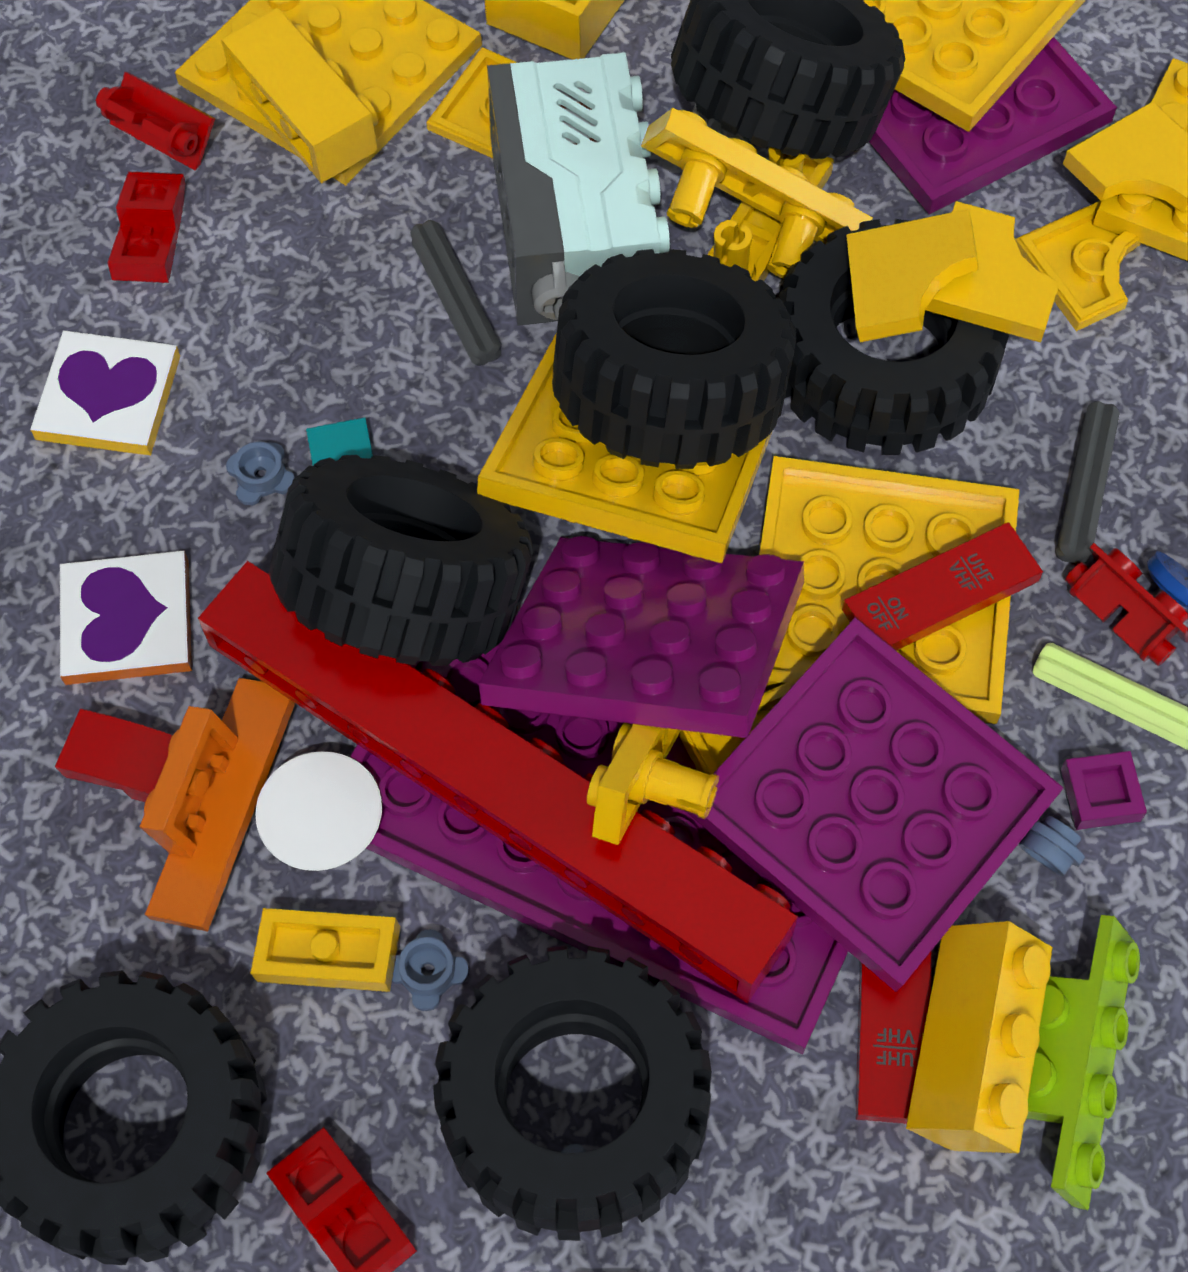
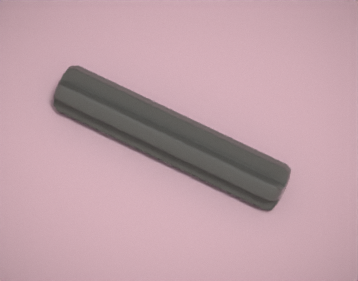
(455, 293)
(1087, 483)

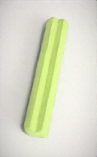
(1113, 693)

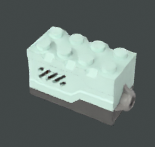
(569, 174)

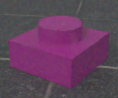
(1103, 790)

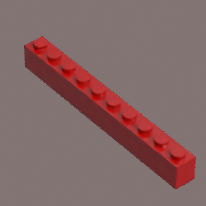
(508, 787)

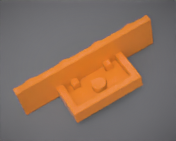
(209, 799)

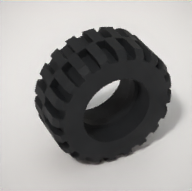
(790, 71)
(672, 358)
(874, 397)
(399, 560)
(554, 1000)
(199, 1170)

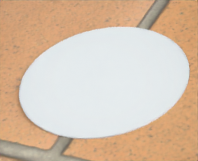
(318, 811)

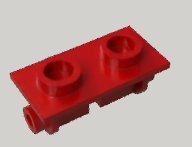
(157, 119)
(1149, 619)

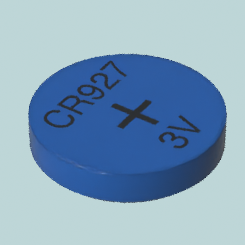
(1169, 577)

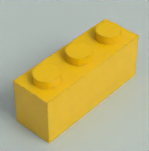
(301, 94)
(980, 1038)

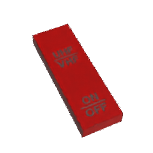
(946, 588)
(890, 1043)

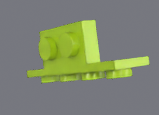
(1076, 1057)

